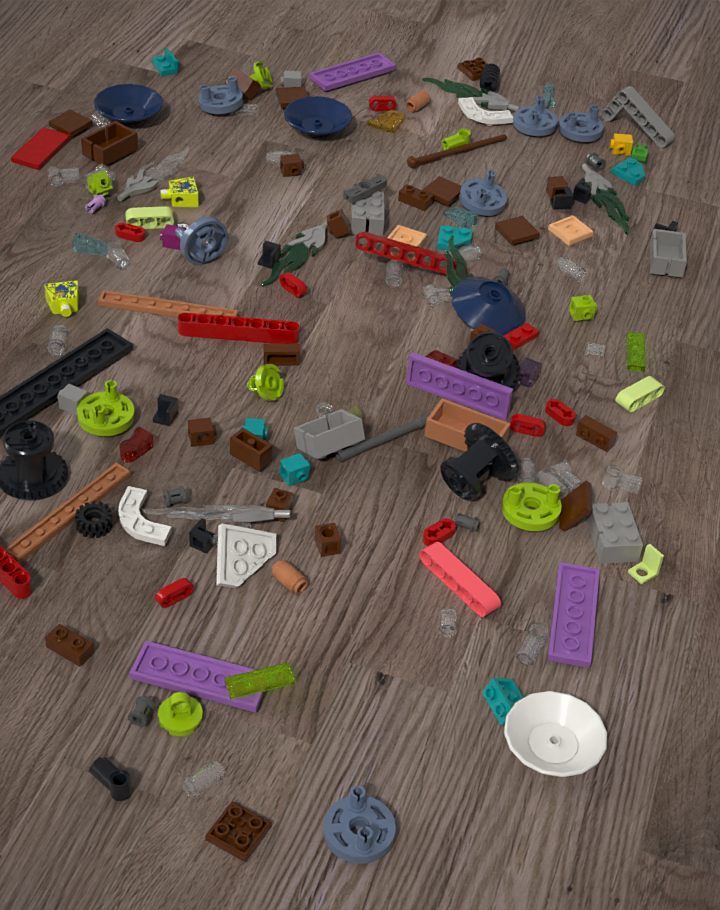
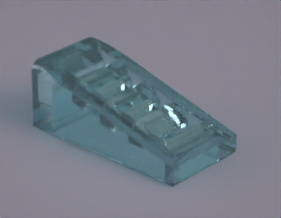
(461, 217)
(88, 245)

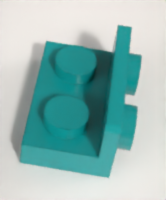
(166, 64)
(501, 696)

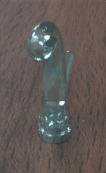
(548, 90)

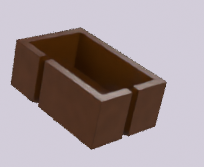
(109, 146)

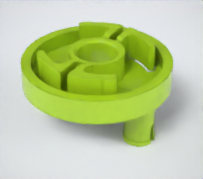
(102, 403)
(534, 495)

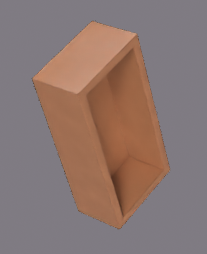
(450, 421)

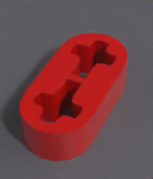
(382, 103)
(130, 232)
(292, 284)
(560, 412)
(527, 425)
(437, 531)
(174, 592)

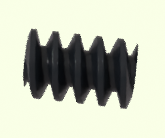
(490, 77)

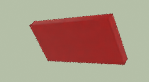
(40, 148)

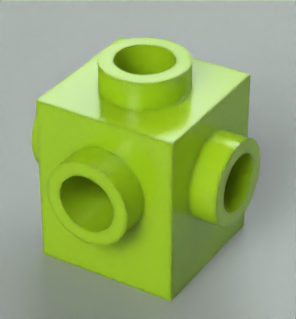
(99, 183)
(582, 308)

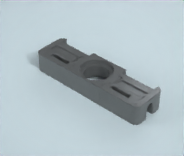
(372, 185)

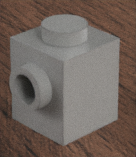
(291, 79)
(70, 398)

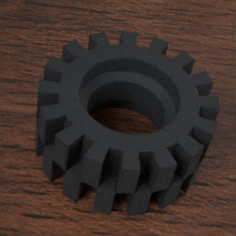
(91, 511)

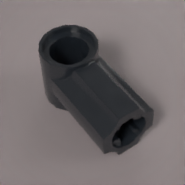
(112, 778)

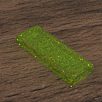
(635, 351)
(259, 680)

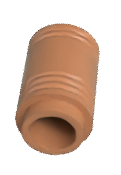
(418, 101)
(289, 577)

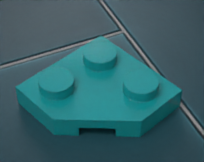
(630, 171)
(462, 236)

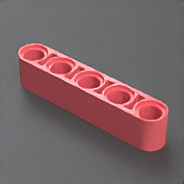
(460, 579)

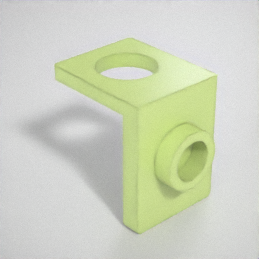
(651, 564)

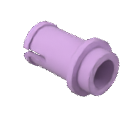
(98, 201)

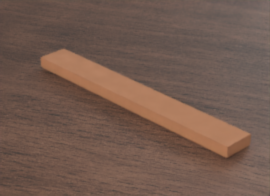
(157, 305)
(65, 514)

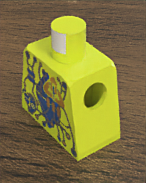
(181, 192)
(62, 297)

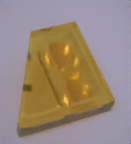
(388, 121)

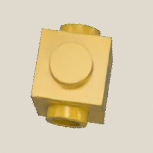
(621, 144)

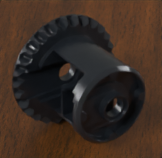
(491, 358)
(485, 457)
(31, 467)

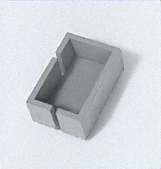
(370, 209)
(668, 253)
(318, 441)
(614, 533)

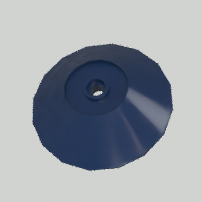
(128, 103)
(318, 115)
(488, 303)

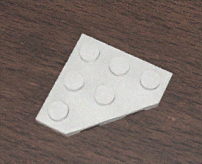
(241, 553)

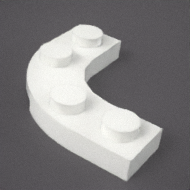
(490, 118)
(135, 523)

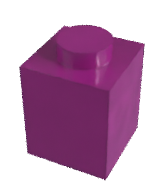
(168, 238)

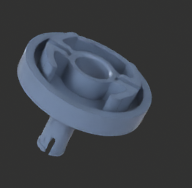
(220, 98)
(535, 119)
(581, 125)
(483, 195)
(196, 234)
(363, 812)

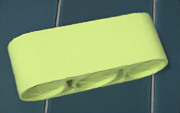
(150, 217)
(640, 394)

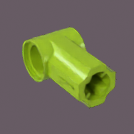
(461, 138)

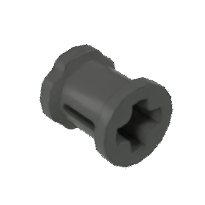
(597, 163)
(179, 493)
(141, 711)

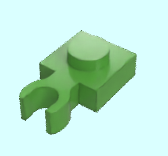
(640, 152)

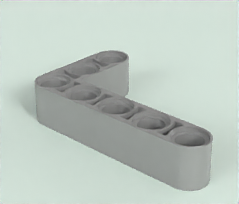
(642, 114)

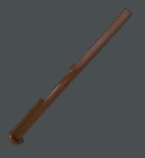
(414, 162)

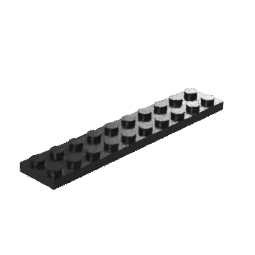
(71, 369)

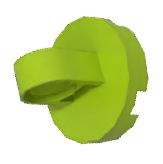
(262, 75)
(267, 382)
(180, 714)

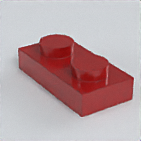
(522, 335)

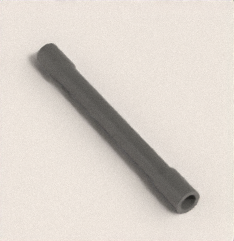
(351, 451)

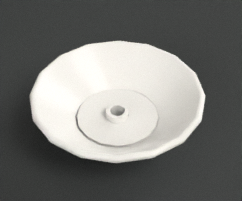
(558, 719)

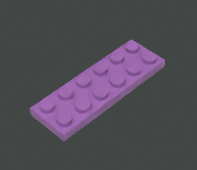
(352, 71)
(459, 386)
(574, 615)
(190, 674)

